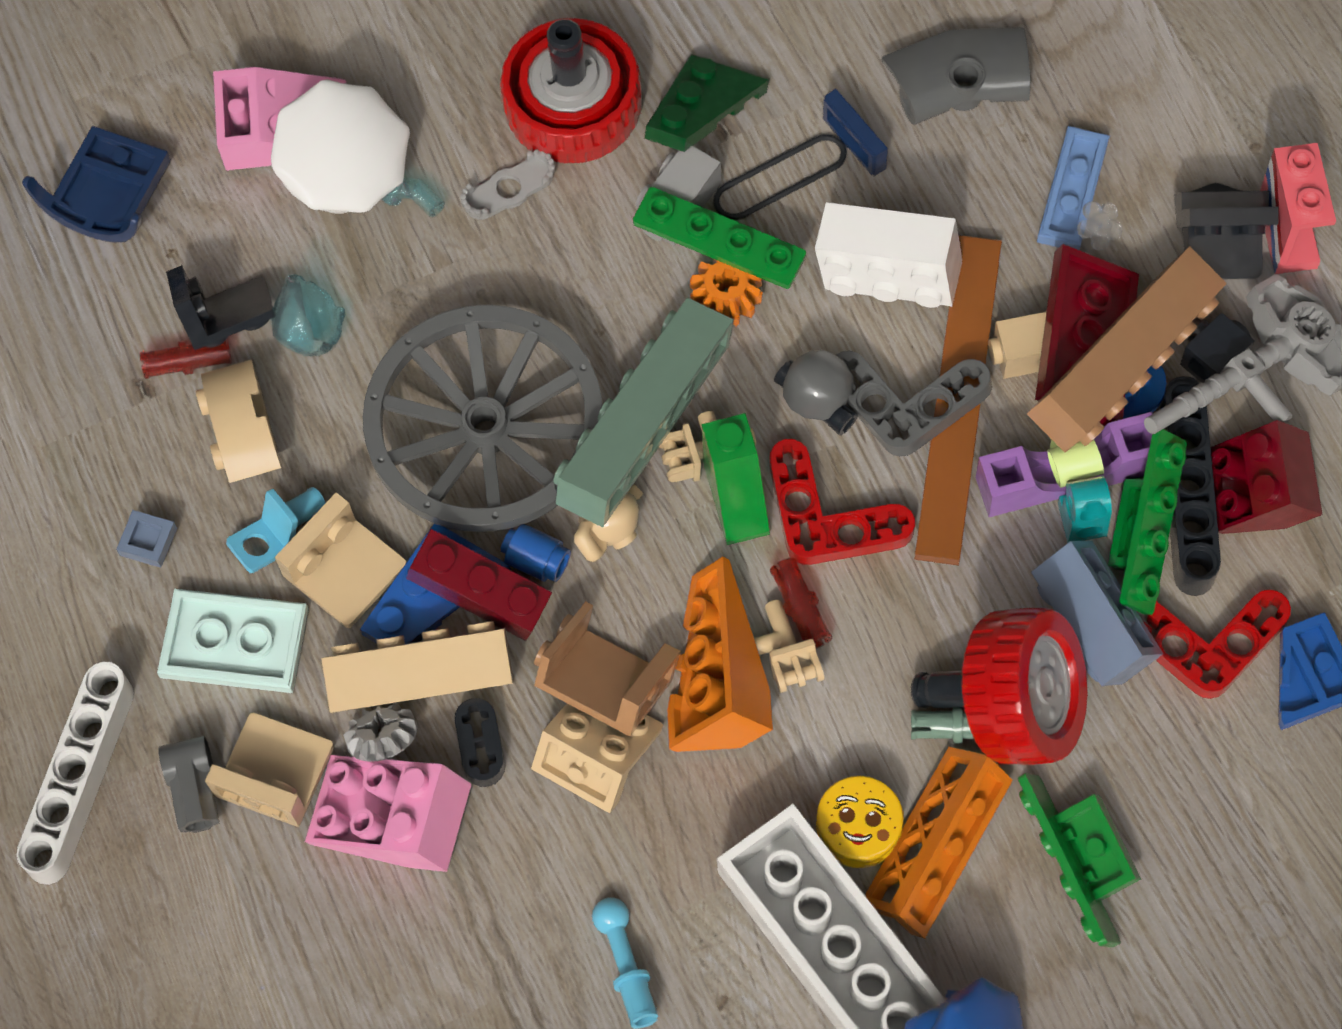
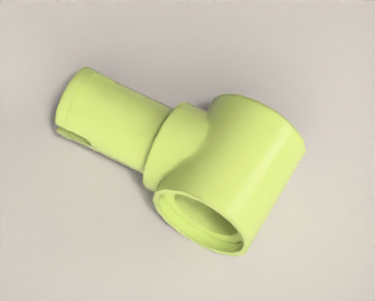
(1076, 464)

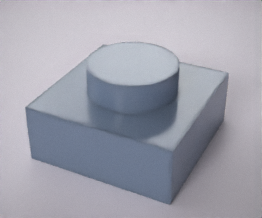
(146, 538)

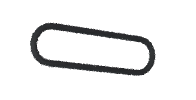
(772, 162)

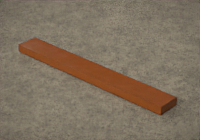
(953, 449)

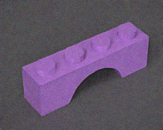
(1025, 478)

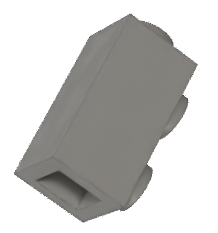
(686, 175)

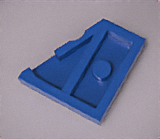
(1309, 671)

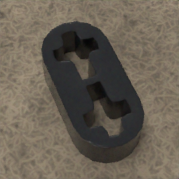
(469, 743)

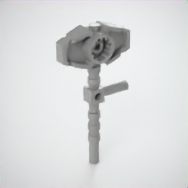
(1292, 331)

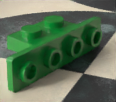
(719, 237)
(1146, 521)
(1088, 852)

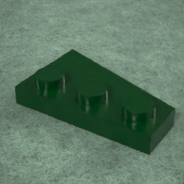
(700, 99)

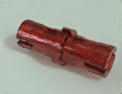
(183, 359)
(800, 602)

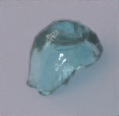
(306, 318)

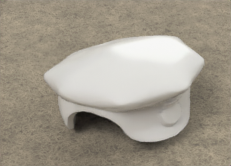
(339, 148)

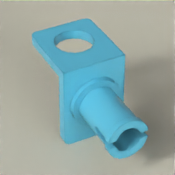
(275, 527)

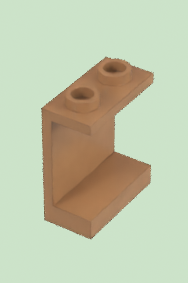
(601, 675)

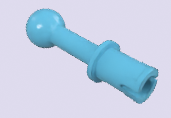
(611, 918)

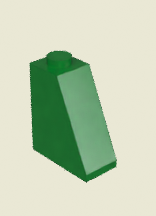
(735, 478)

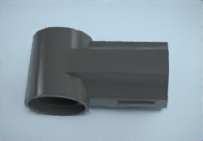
(185, 771)

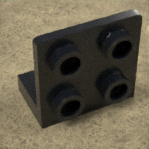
(215, 318)

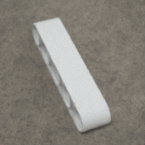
(78, 793)

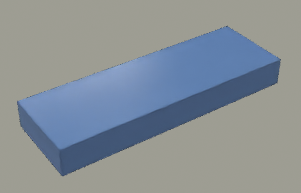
(1072, 186)

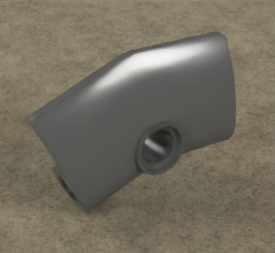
(985, 57)

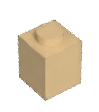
(1018, 344)

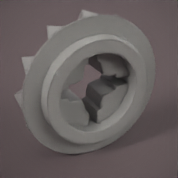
(396, 735)

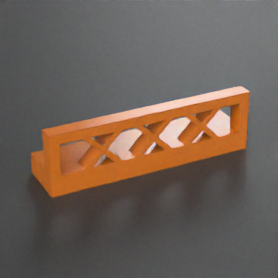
(945, 840)

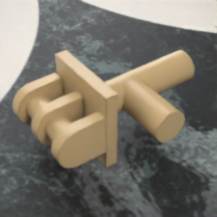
(690, 452)
(789, 660)

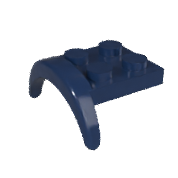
(104, 186)

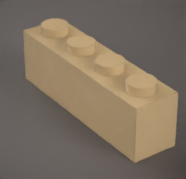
(417, 669)

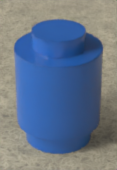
(535, 553)

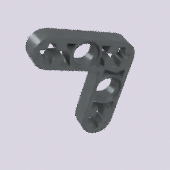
(911, 414)

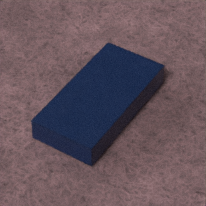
(854, 133)

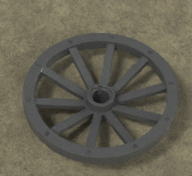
(474, 412)

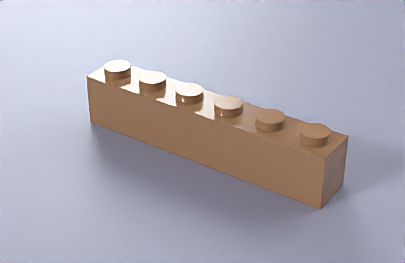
(1126, 350)

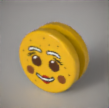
(859, 821)

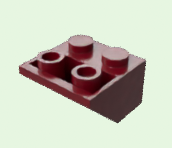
(1265, 480)

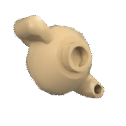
(617, 532)

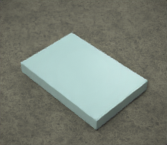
(233, 640)

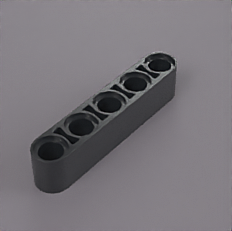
(1194, 505)

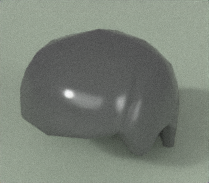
(817, 384)

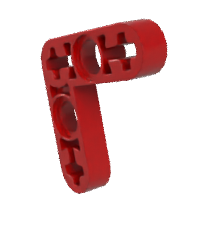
(826, 528)
(1217, 653)

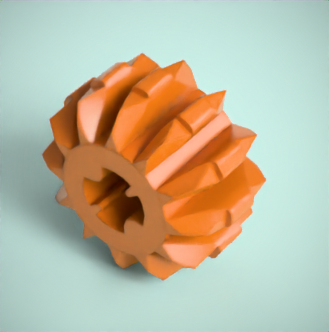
(741, 295)

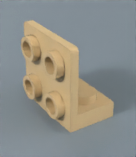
(339, 562)
(591, 755)
(272, 769)

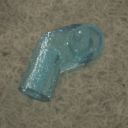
(418, 192)

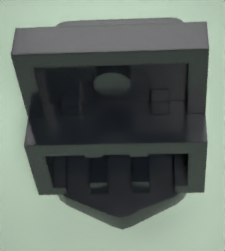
(1226, 227)

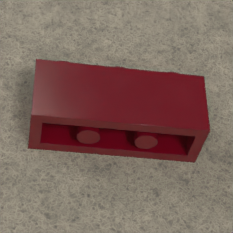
(478, 585)

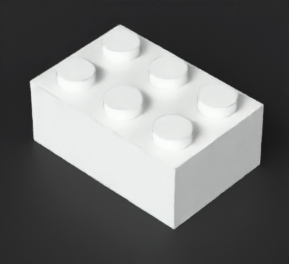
(889, 254)

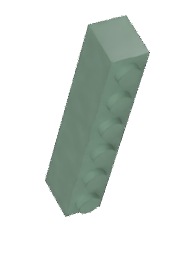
(642, 412)

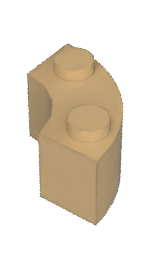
(239, 421)

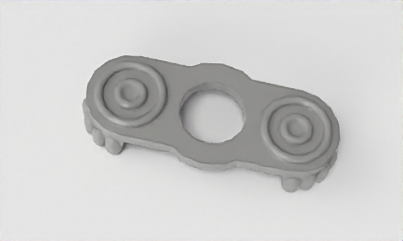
(532, 175)

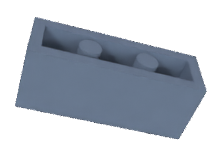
(1088, 596)

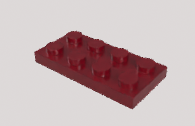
(1081, 306)

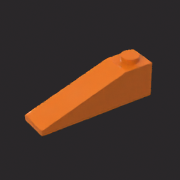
(722, 681)

